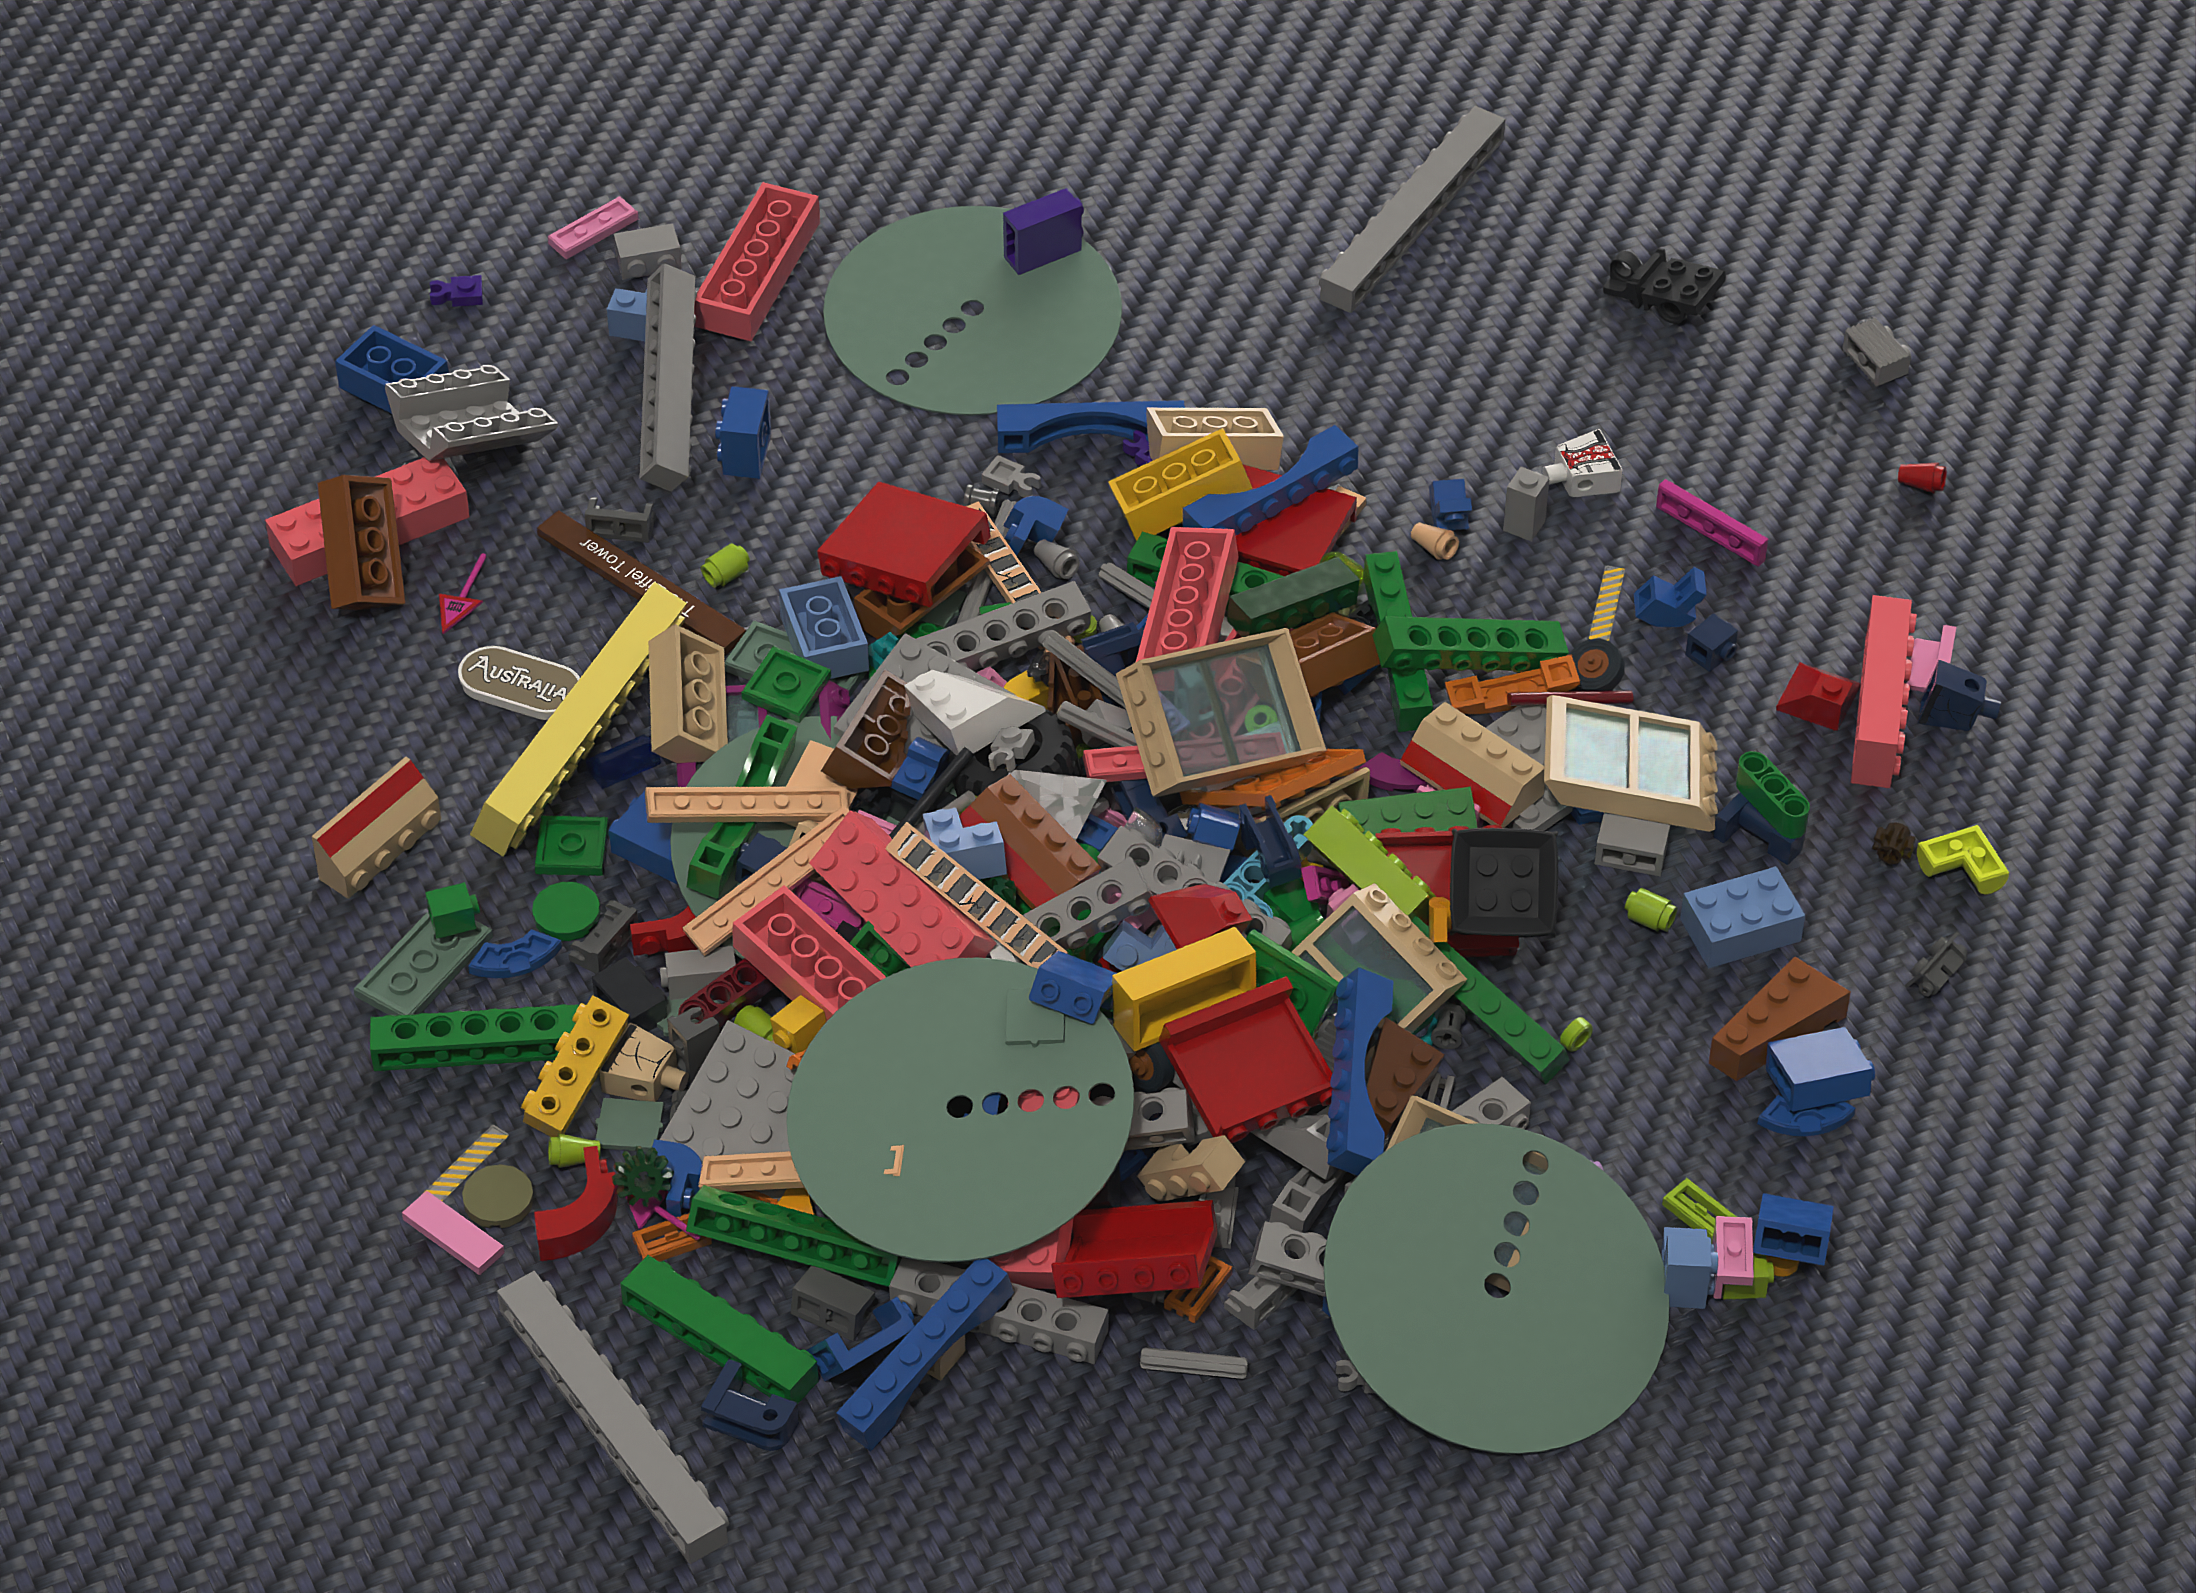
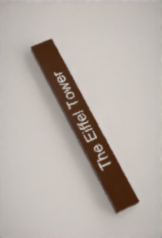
(635, 577)

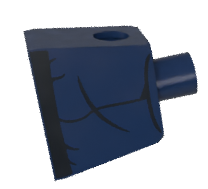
(1955, 699)

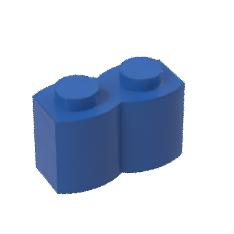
(1213, 826)

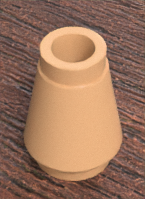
(1436, 540)

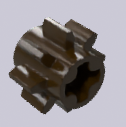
(1893, 843)

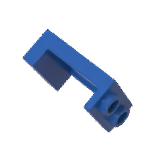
(1073, 987)
(834, 1357)

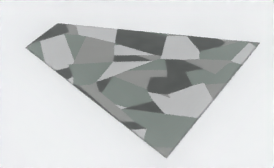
(1062, 796)

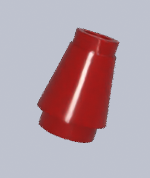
(1923, 476)

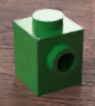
(452, 910)

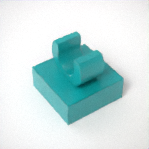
(880, 649)

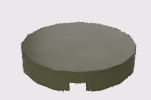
(498, 1196)

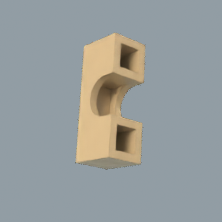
(1177, 1174)

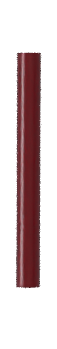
(1600, 697)

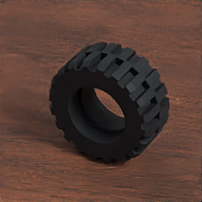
(1050, 753)

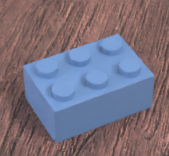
(824, 626)
(1742, 917)

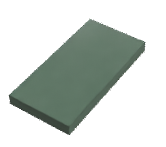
(756, 645)
(419, 968)

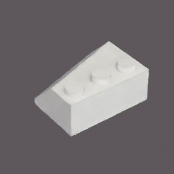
(966, 711)

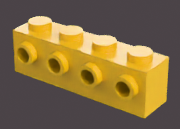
(575, 1067)

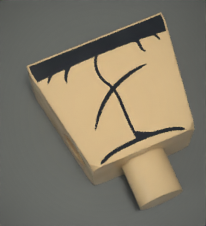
(641, 1067)

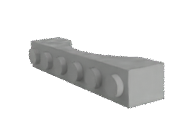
(1298, 1138)
(1305, 1195)

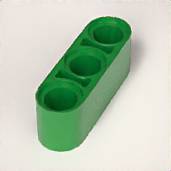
(1772, 794)

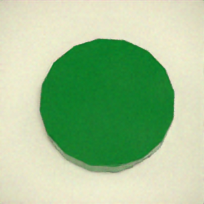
(566, 910)

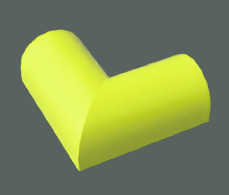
(1968, 850)

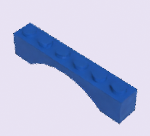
(1028, 426)
(1325, 460)
(1354, 1130)
(966, 1304)

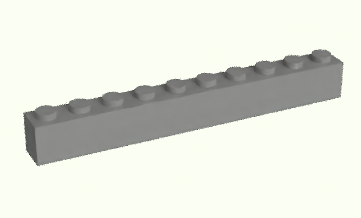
(1411, 209)
(613, 1417)

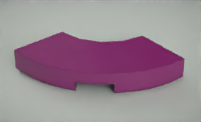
(1390, 774)

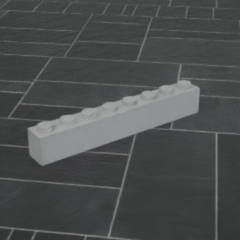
(668, 378)

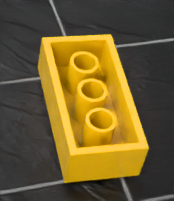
(1158, 491)

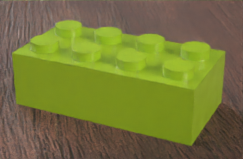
(1364, 861)

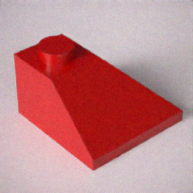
(1818, 696)
(1199, 913)

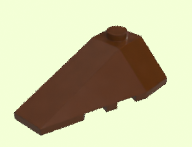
(875, 739)

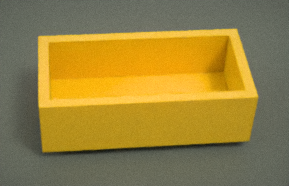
(1180, 985)

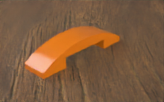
(1491, 695)

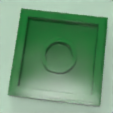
(786, 684)
(571, 845)

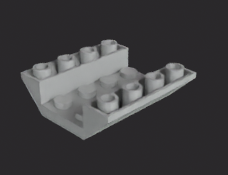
(463, 413)

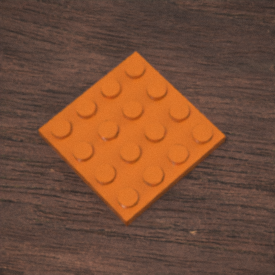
(1281, 783)

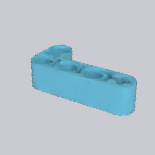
(1251, 869)

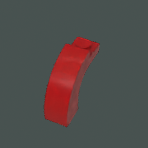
(662, 935)
(583, 1222)

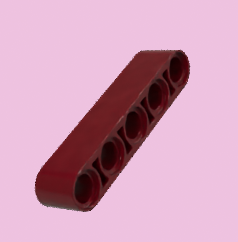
(729, 989)

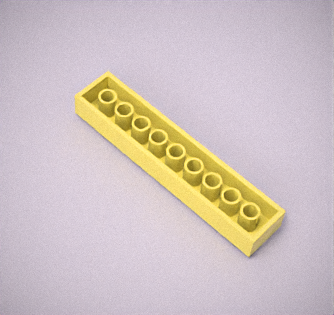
(576, 724)

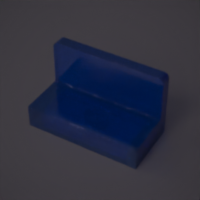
(623, 761)

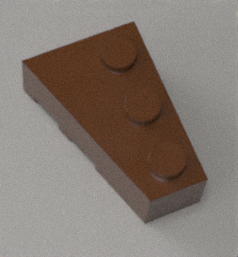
(1069, 686)
(1398, 1069)

